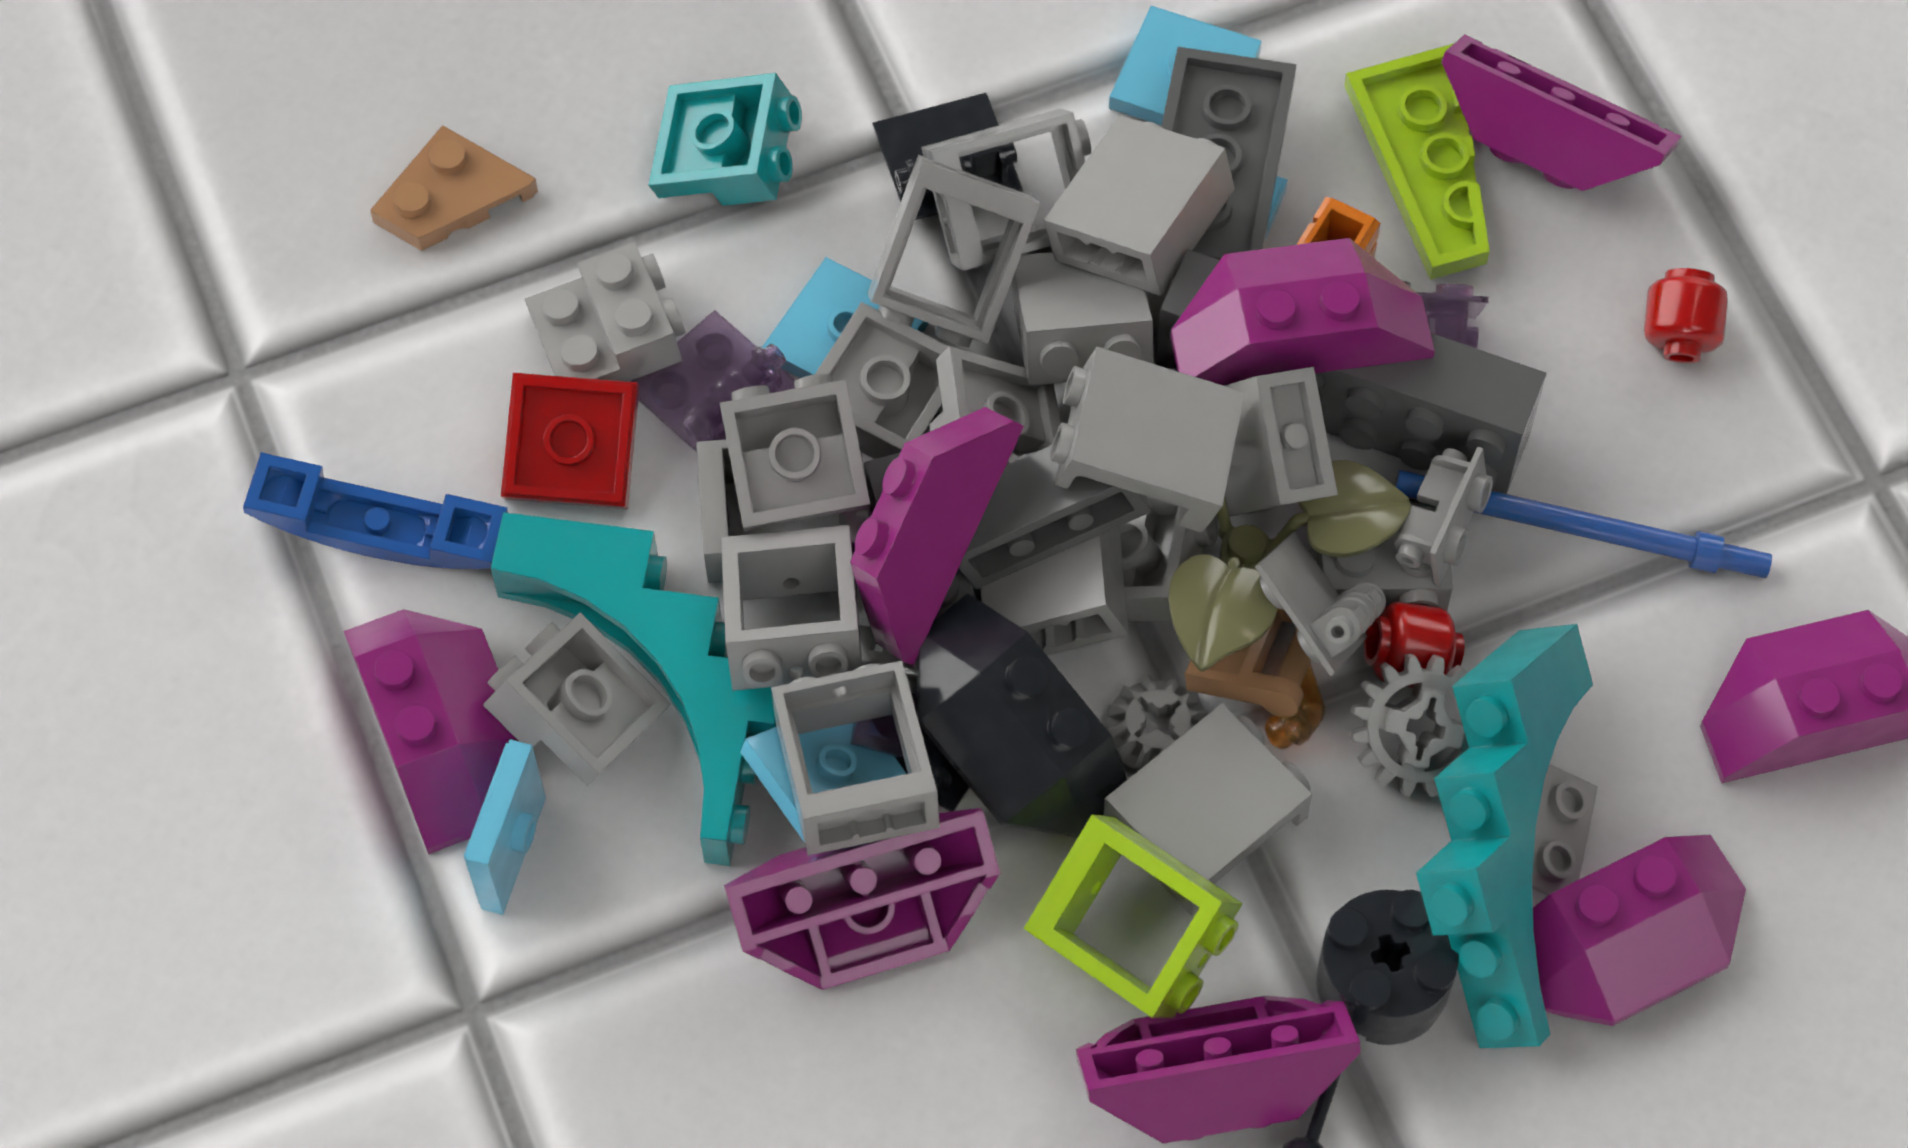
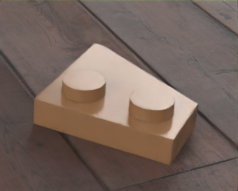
(447, 190)

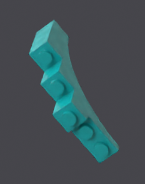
(674, 636)
(1491, 803)

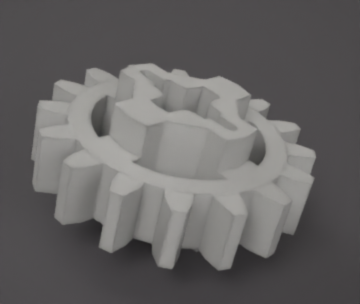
(1413, 754)

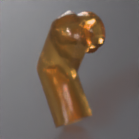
(1299, 728)

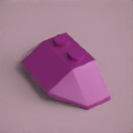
(1549, 121)
(1299, 310)
(926, 523)
(1809, 696)
(429, 698)
(867, 903)
(1637, 930)
(1219, 1065)

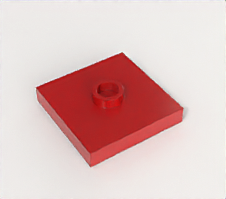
(570, 440)

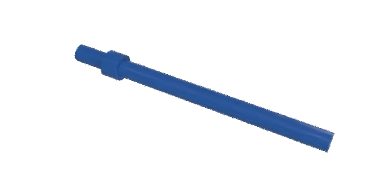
(1702, 551)

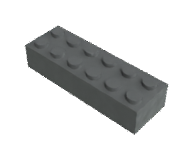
(1407, 407)

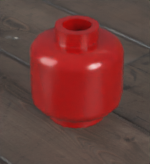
(1686, 314)
(1416, 631)

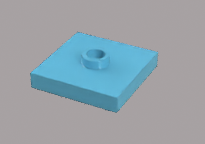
(1149, 65)
(820, 317)
(828, 760)
(505, 826)

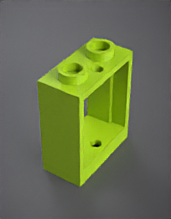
(1078, 885)

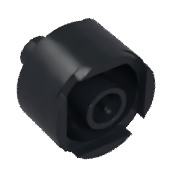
(1396, 933)

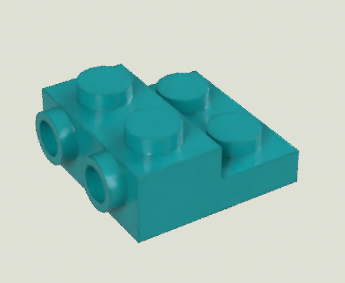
(726, 139)

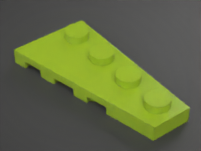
(1424, 157)

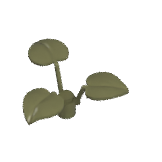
(1220, 601)

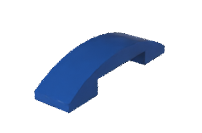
(371, 520)

